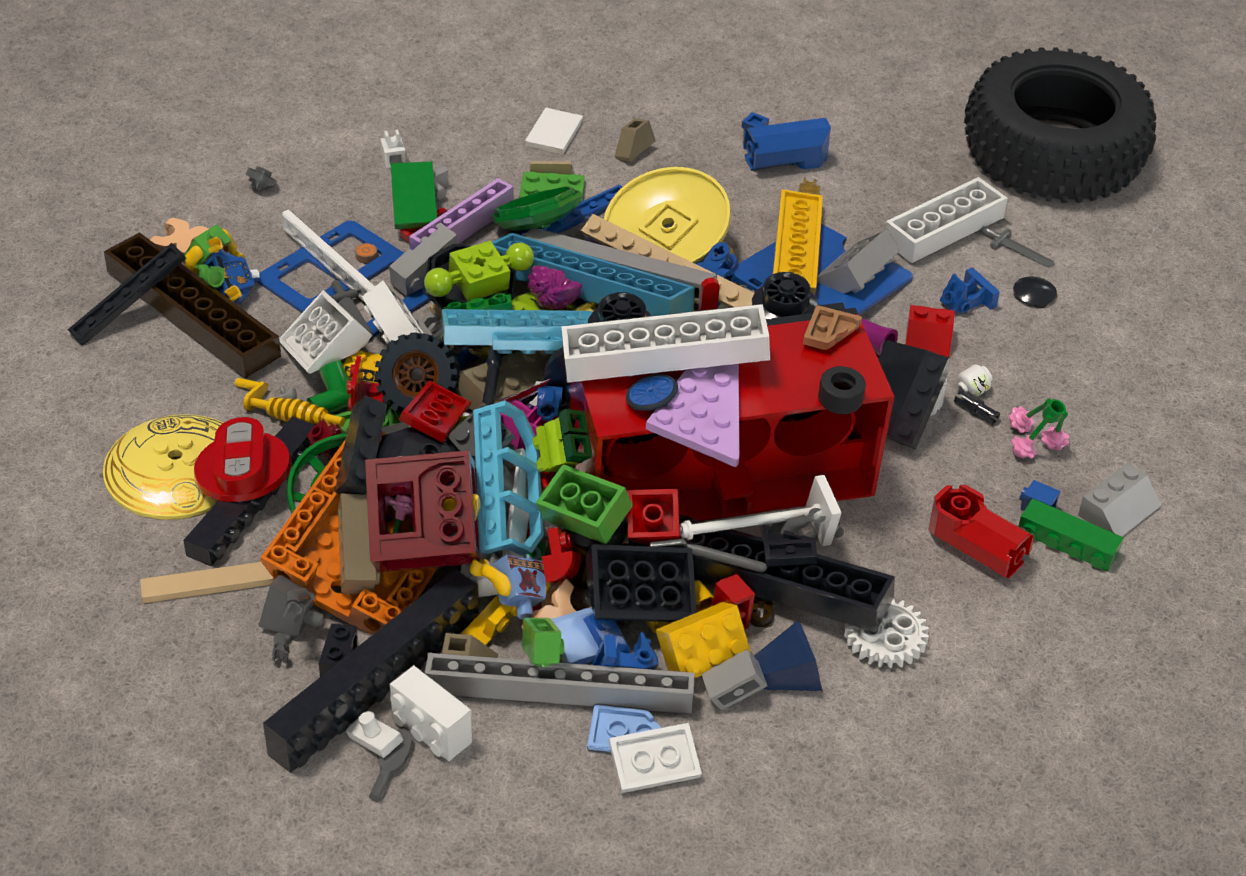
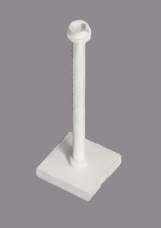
(819, 497)

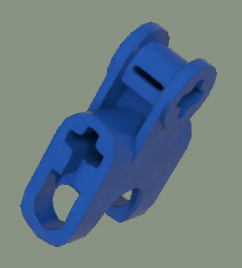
(720, 264)

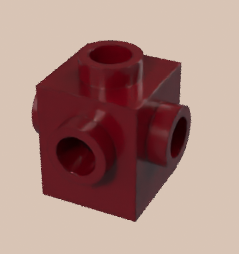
(322, 431)

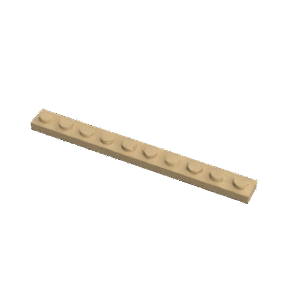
(619, 238)

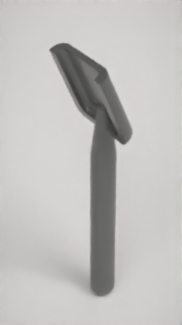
(714, 554)

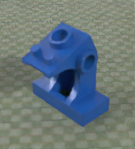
(966, 295)
(641, 658)

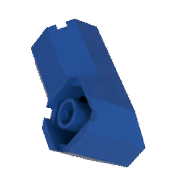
(788, 144)

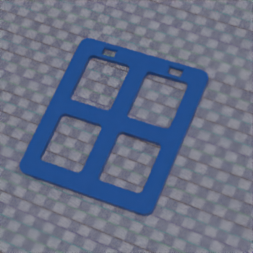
(389, 254)

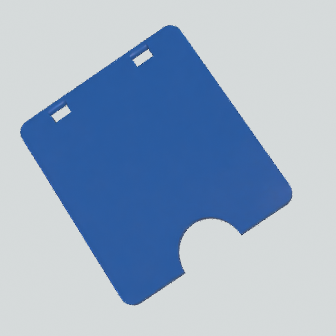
(885, 283)

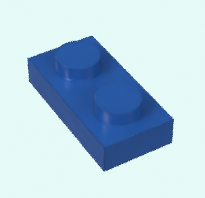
(599, 628)

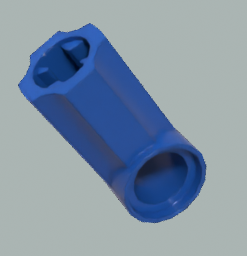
(549, 401)

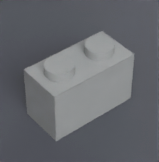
(734, 680)

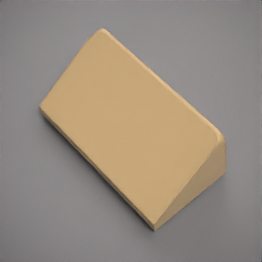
(558, 167)

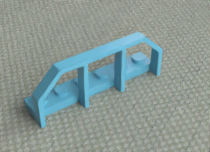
(491, 479)

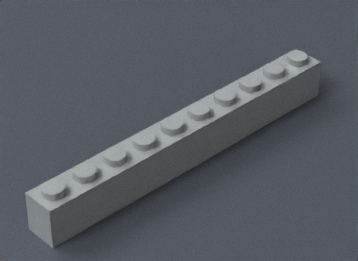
(639, 262)
(562, 683)

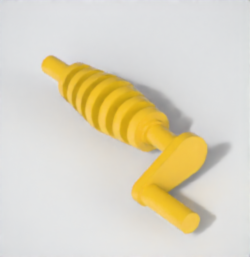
(282, 407)

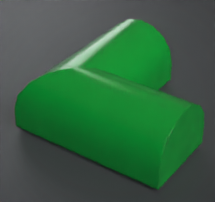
(336, 396)

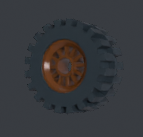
(407, 348)

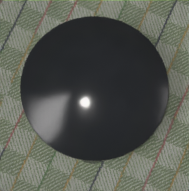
(1034, 291)

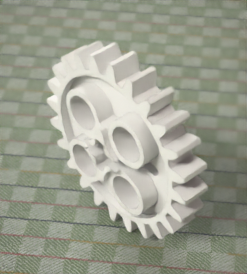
(897, 639)

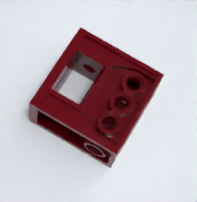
(427, 481)

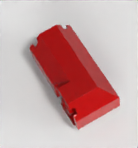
(971, 527)

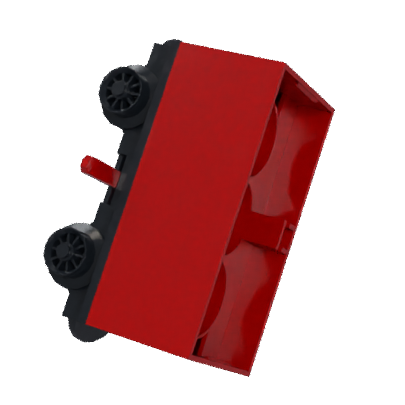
(781, 423)

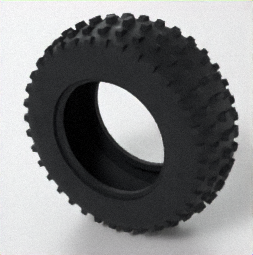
(1054, 159)

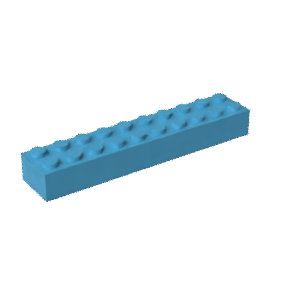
(604, 277)

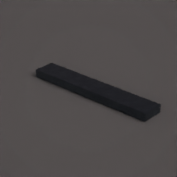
(127, 294)

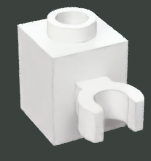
(392, 149)

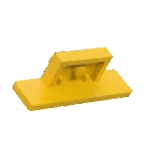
(491, 621)

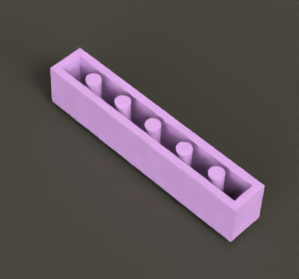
(469, 214)

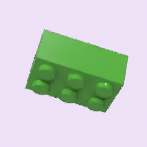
(584, 504)

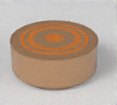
(366, 252)

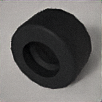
(841, 390)

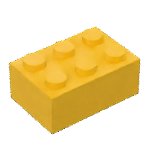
(703, 639)

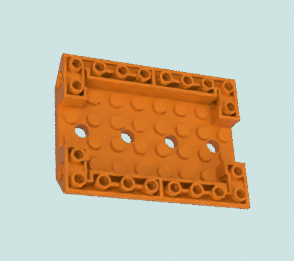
(310, 556)

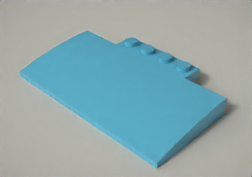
(509, 328)

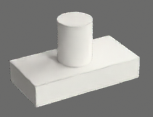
(374, 734)

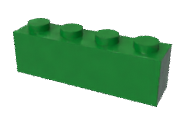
(1071, 534)

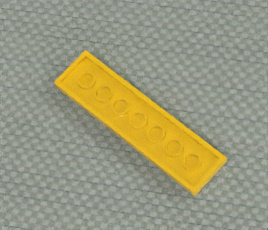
(798, 235)

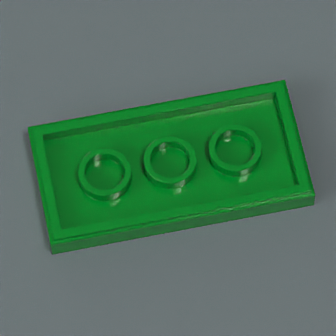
(413, 194)

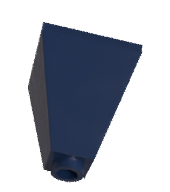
(789, 662)

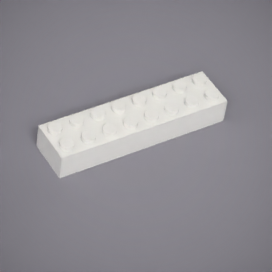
(665, 343)

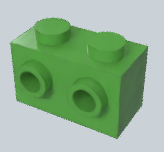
(542, 641)

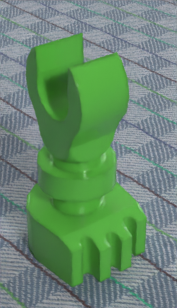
(213, 276)

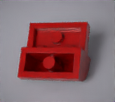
(562, 562)

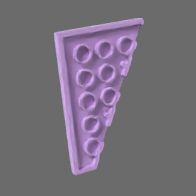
(703, 413)

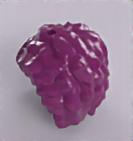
(552, 288)

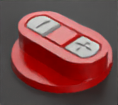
(242, 462)

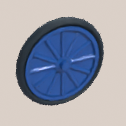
(651, 392)

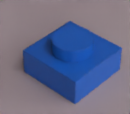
(754, 120)

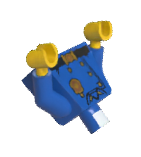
(237, 275)

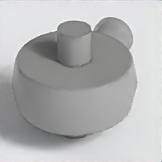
(289, 393)

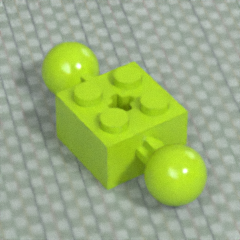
(479, 270)

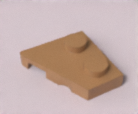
(829, 327)

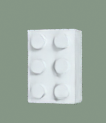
(431, 713)

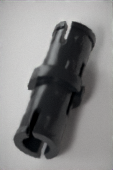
(976, 407)

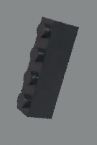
(360, 445)

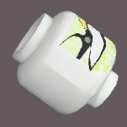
(975, 380)

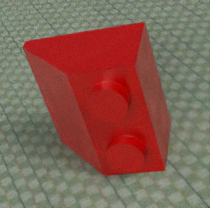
(930, 329)
(653, 516)

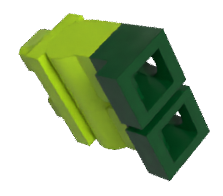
(560, 441)

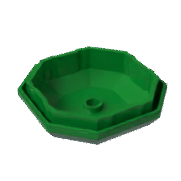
(537, 209)

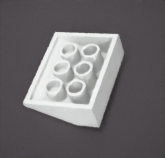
(324, 334)

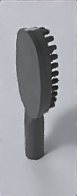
(391, 764)

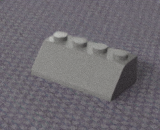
(860, 263)

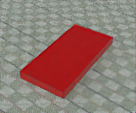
(435, 411)

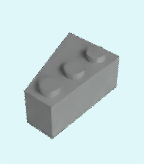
(410, 269)

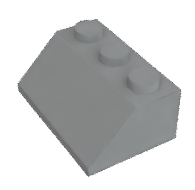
(1120, 501)

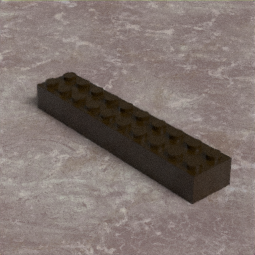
(198, 309)

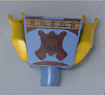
(517, 581)

